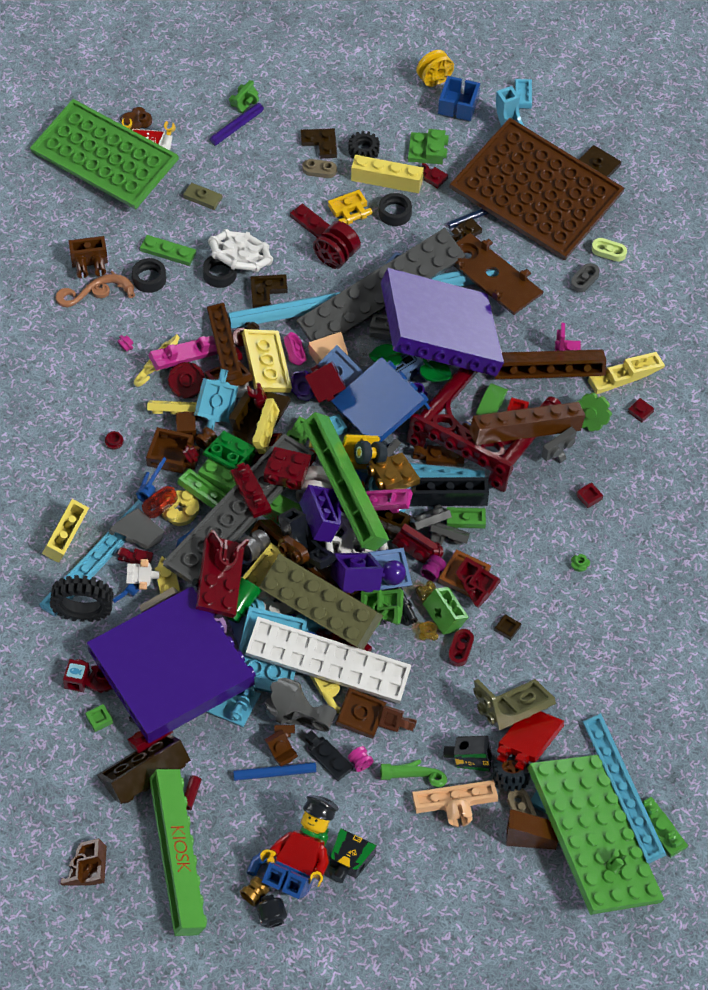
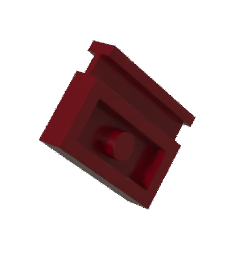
(414, 543)

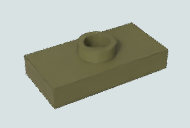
(202, 196)

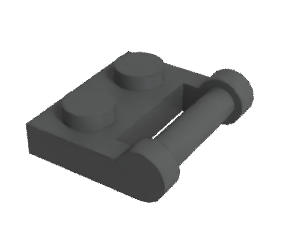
(429, 517)

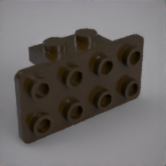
(246, 415)

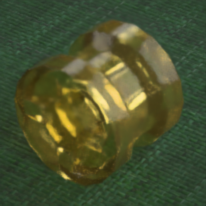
(424, 591)

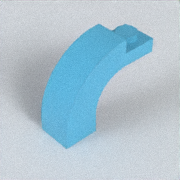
(508, 105)

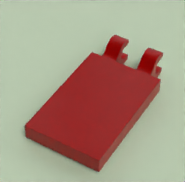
(529, 738)

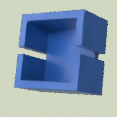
(454, 102)

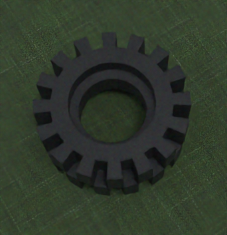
(364, 139)

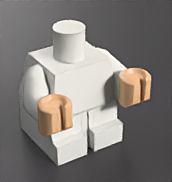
(141, 574)

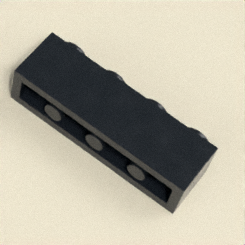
(451, 491)

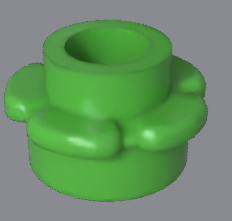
(580, 566)

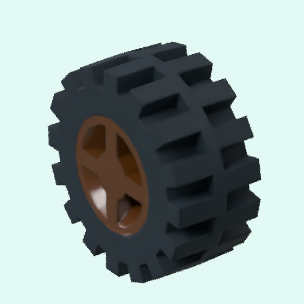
(508, 776)

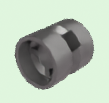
(257, 544)

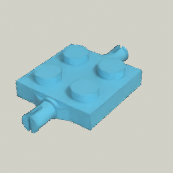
(216, 399)

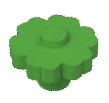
(595, 411)

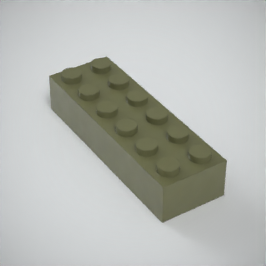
(321, 601)

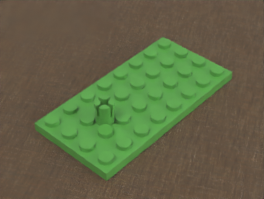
(104, 153)
(595, 834)

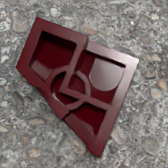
(477, 581)

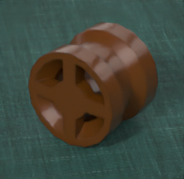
(205, 438)

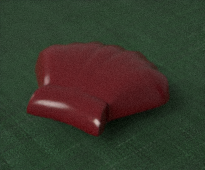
(97, 681)

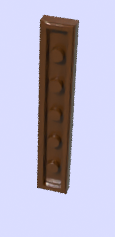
(224, 340)

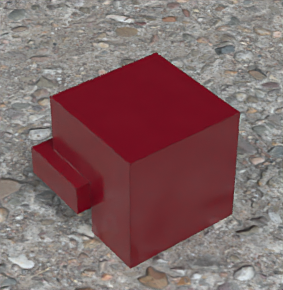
(325, 381)

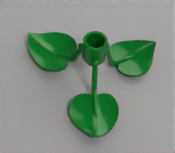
(431, 371)

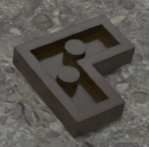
(323, 138)
(264, 286)

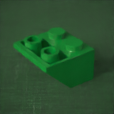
(230, 451)

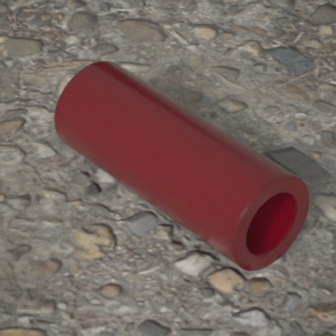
(192, 790)

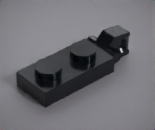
(328, 756)

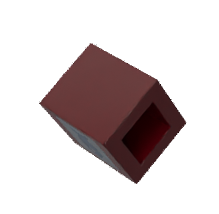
(76, 675)

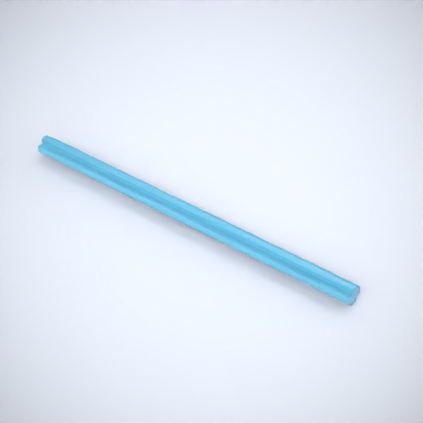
(303, 306)

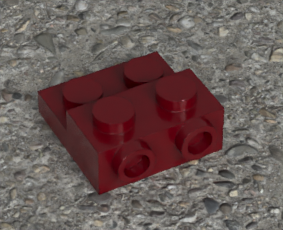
(287, 468)

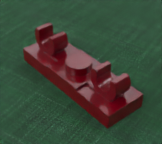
(250, 490)

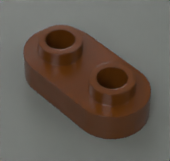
(293, 549)

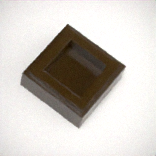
(507, 627)

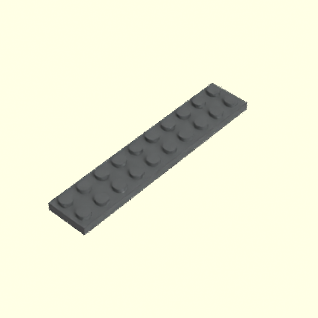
(366, 296)
(228, 518)

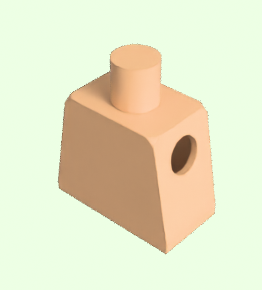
(320, 348)

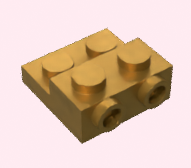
(393, 473)

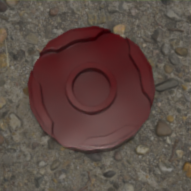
(186, 380)

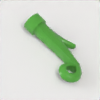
(412, 769)

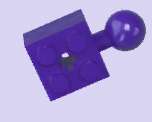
(364, 573)

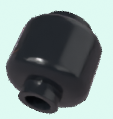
(271, 911)

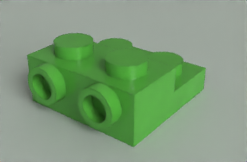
(428, 147)

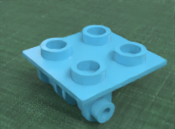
(238, 707)

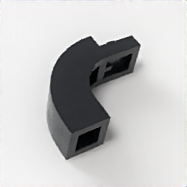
(295, 525)

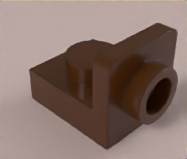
(280, 748)

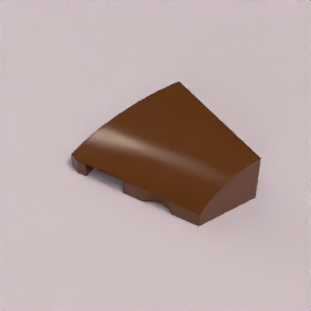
(90, 861)

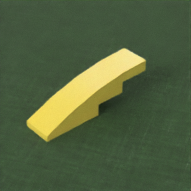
(630, 371)

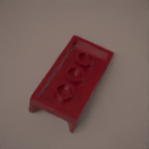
(220, 575)

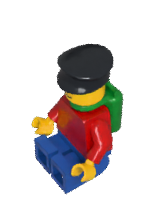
(302, 852)

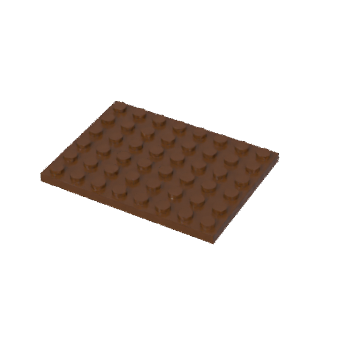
(537, 188)

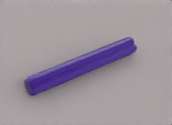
(236, 124)

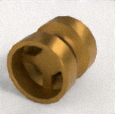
(254, 891)

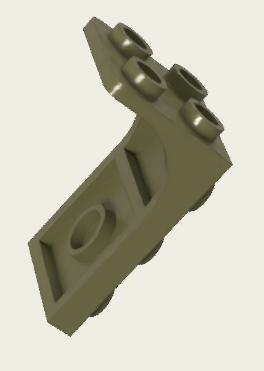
(513, 705)

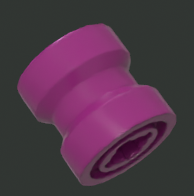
(433, 567)

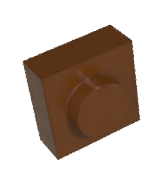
(288, 729)

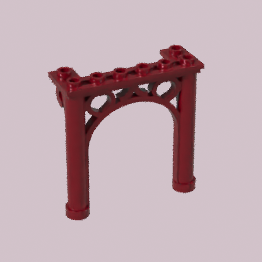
(426, 426)

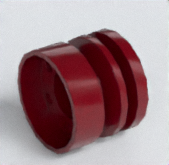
(336, 244)

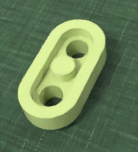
(609, 250)

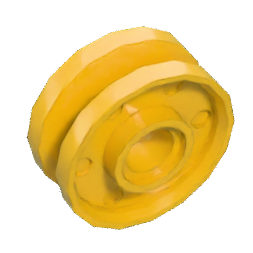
(435, 68)

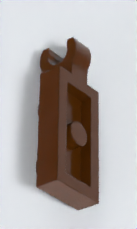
(438, 456)

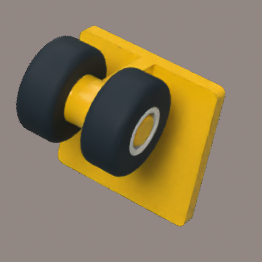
(363, 449)

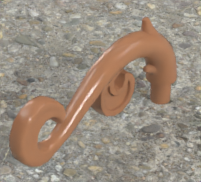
(122, 281)

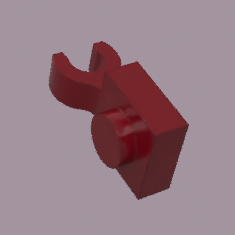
(258, 394)
(135, 557)

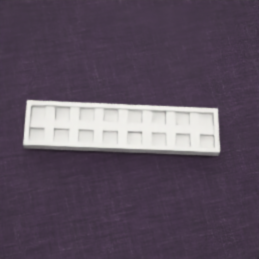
(328, 660)

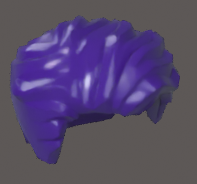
(300, 386)

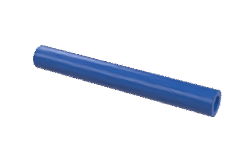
(274, 771)

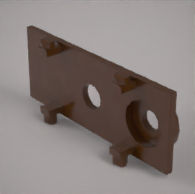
(509, 287)

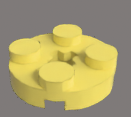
(189, 512)

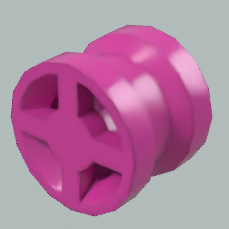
(360, 759)

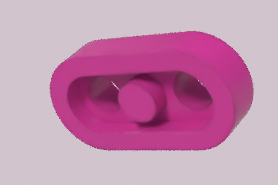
(295, 349)

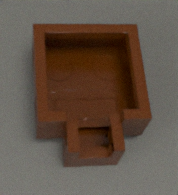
(170, 445)

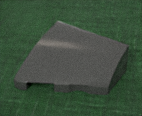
(138, 529)

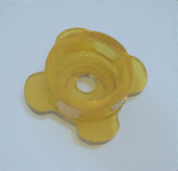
(424, 627)

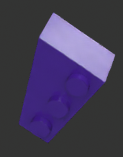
(321, 512)

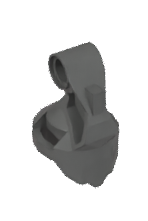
(292, 707)

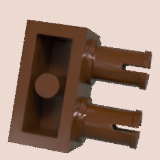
(88, 252)

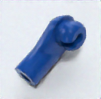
(255, 865)

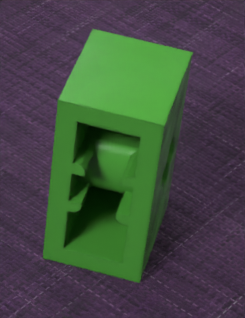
(445, 610)

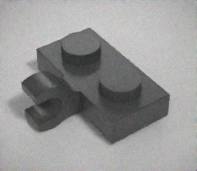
(556, 447)

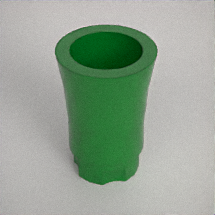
(247, 594)

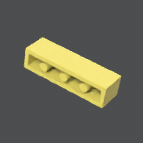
(387, 174)

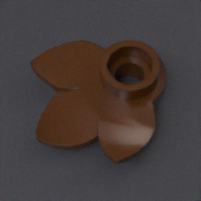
(139, 118)

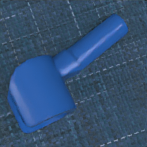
(132, 589)

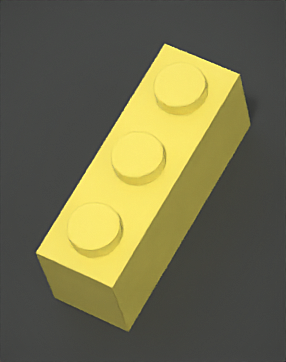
(65, 530)

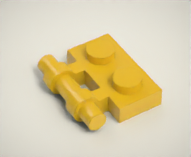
(347, 203)

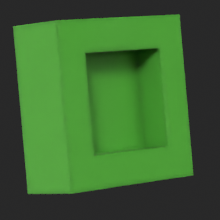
(99, 718)

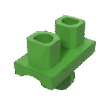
(246, 95)

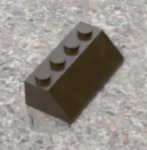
(133, 772)

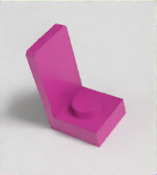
(562, 344)

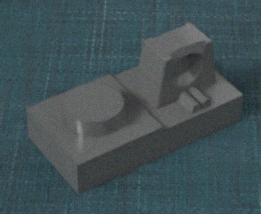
(440, 531)

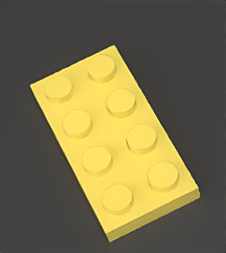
(267, 360)

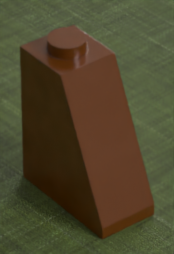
(530, 831)

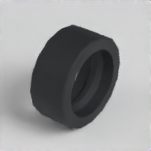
(391, 219)
(217, 281)
(153, 285)

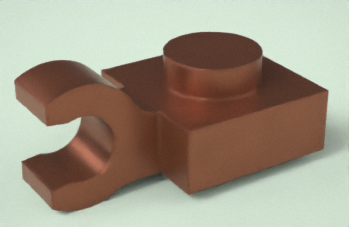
(393, 720)

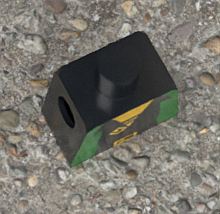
(470, 752)
(350, 855)

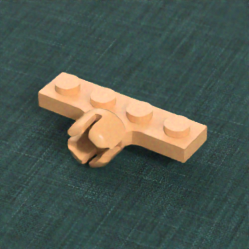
(455, 800)

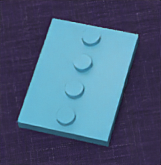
(267, 672)

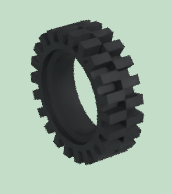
(81, 587)

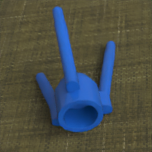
(148, 489)

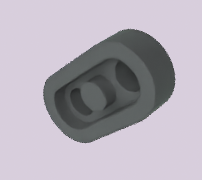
(583, 278)

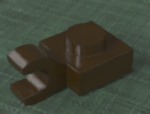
(465, 228)

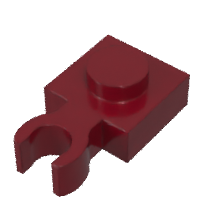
(434, 176)

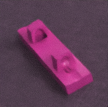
(183, 352)
(380, 499)

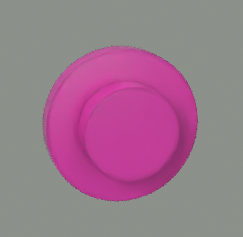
(125, 342)

